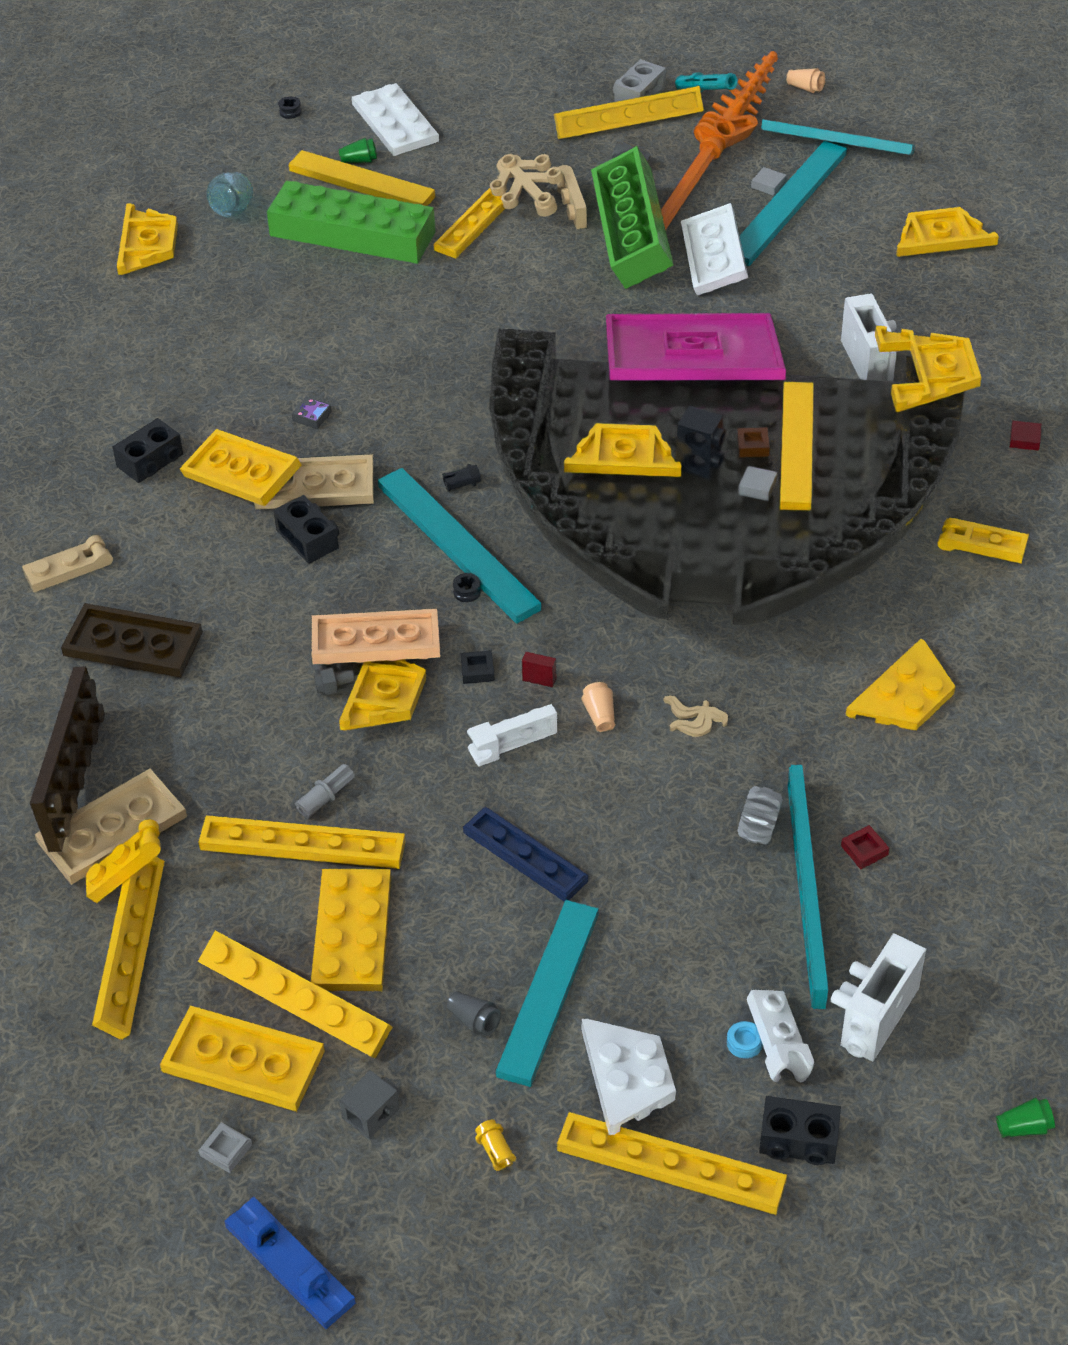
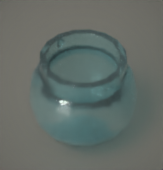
(229, 194)

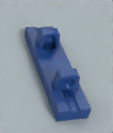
(290, 1263)

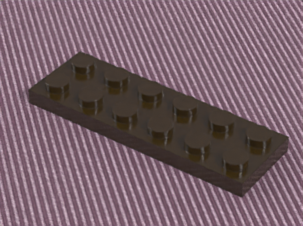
(67, 759)

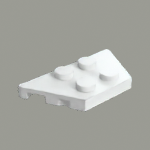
(627, 1072)

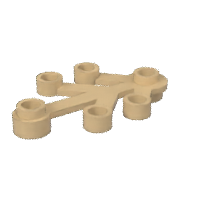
(512, 166)

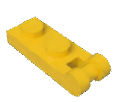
(983, 540)
(123, 861)

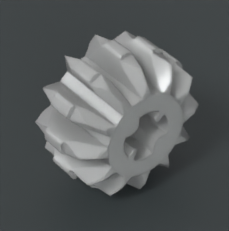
(760, 815)

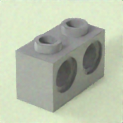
(640, 81)

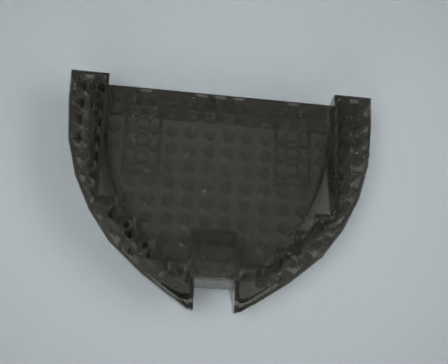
(696, 535)

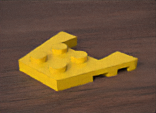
(941, 362)

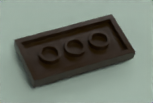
(132, 640)

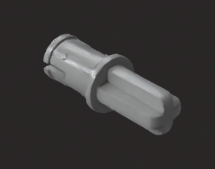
(324, 791)

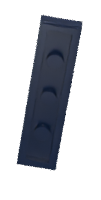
(525, 854)

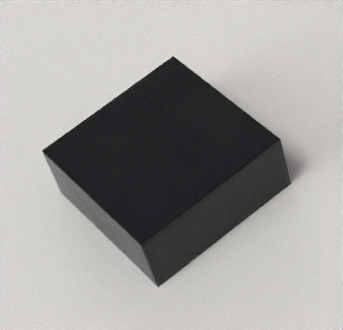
(477, 666)

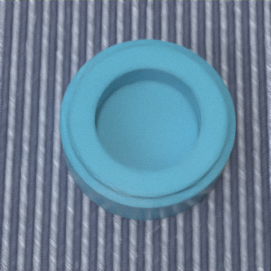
(744, 1040)

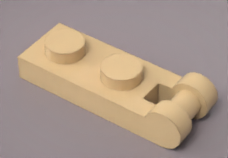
(572, 197)
(67, 564)

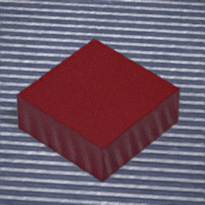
(1025, 435)
(539, 669)
(865, 847)

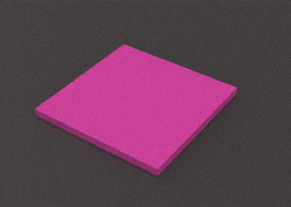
(693, 347)

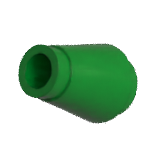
(359, 152)
(1026, 1119)

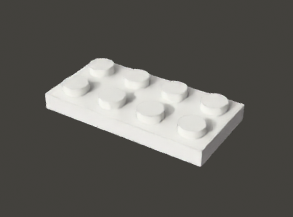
(395, 119)
(714, 249)

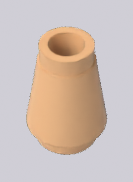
(807, 79)
(599, 704)

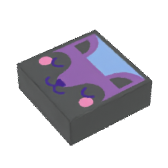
(311, 412)

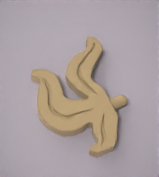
(703, 722)

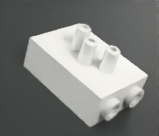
(859, 340)
(880, 998)

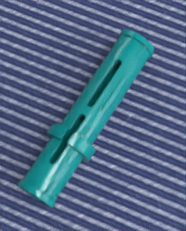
(707, 82)

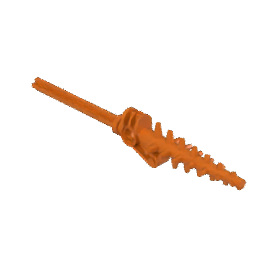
(721, 131)

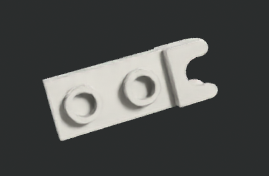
(511, 733)
(779, 1035)

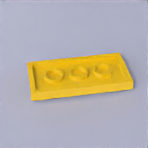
(240, 467)
(351, 929)
(243, 1058)

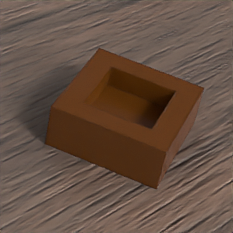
(753, 442)

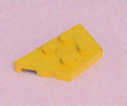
(942, 231)
(145, 239)
(623, 451)
(906, 691)
(383, 694)

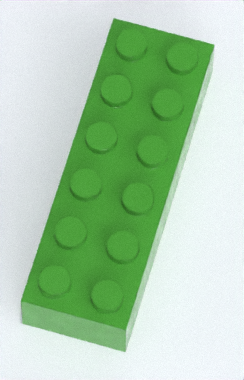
(631, 218)
(351, 221)

